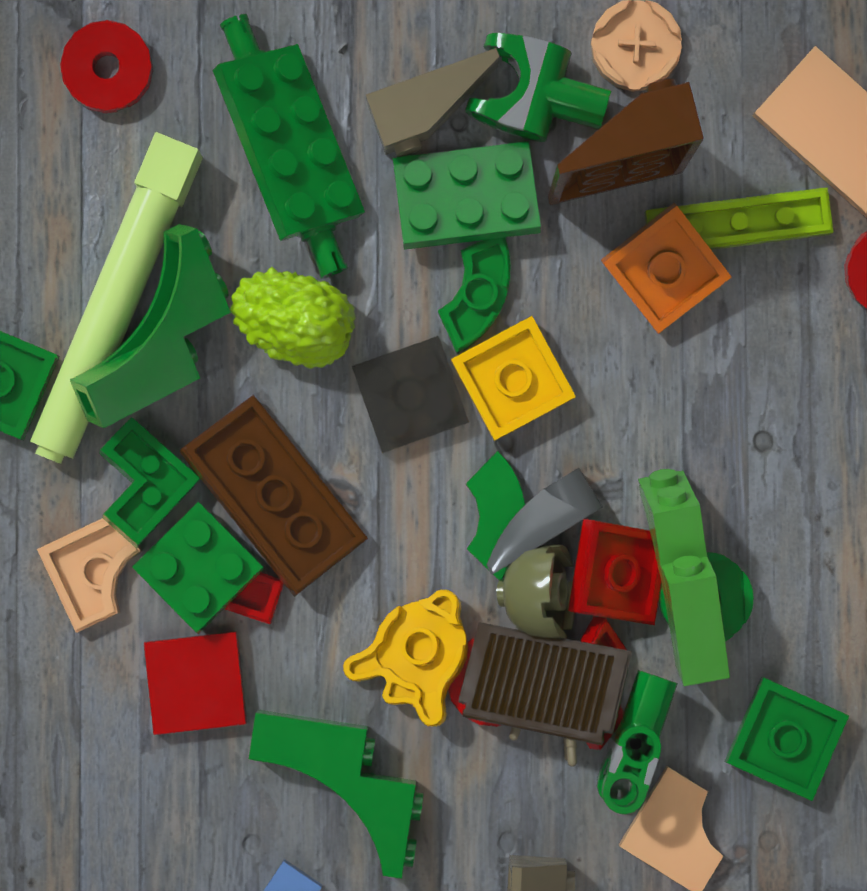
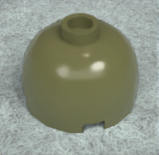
(538, 592)

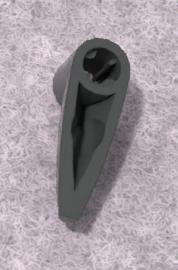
(545, 517)

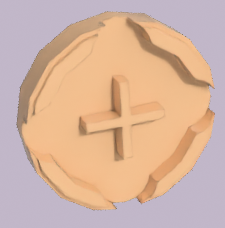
(636, 44)

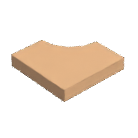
(87, 571)
(671, 832)

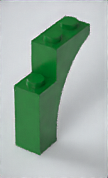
(157, 355)
(335, 756)

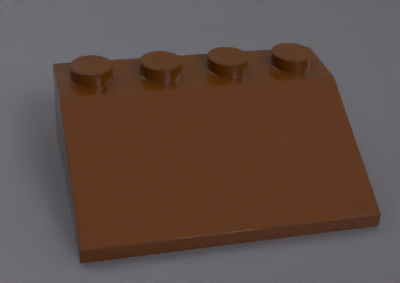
(638, 145)

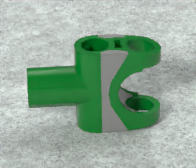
(540, 92)
(643, 720)

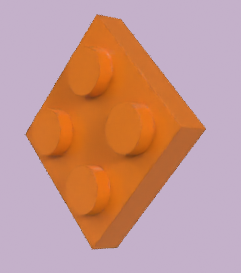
(666, 268)

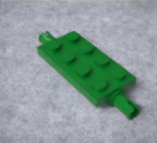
(288, 143)

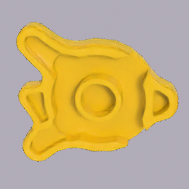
(417, 653)

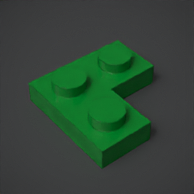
(156, 479)

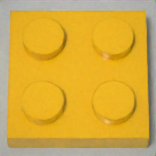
(513, 378)

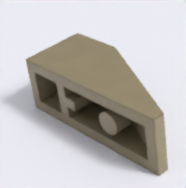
(421, 105)

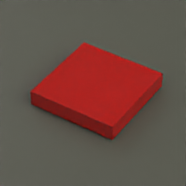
(616, 573)
(195, 683)

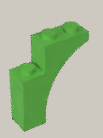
(685, 577)

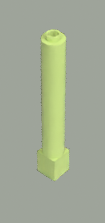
(160, 190)

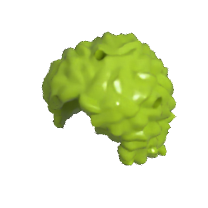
(294, 317)

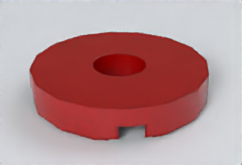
(102, 40)

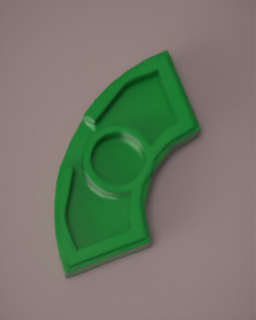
(481, 293)
(497, 501)

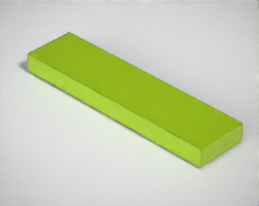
(759, 218)

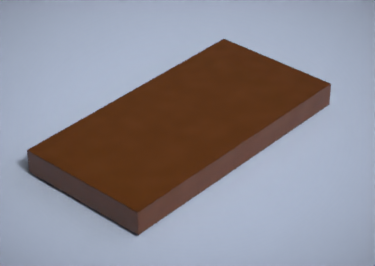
(273, 495)

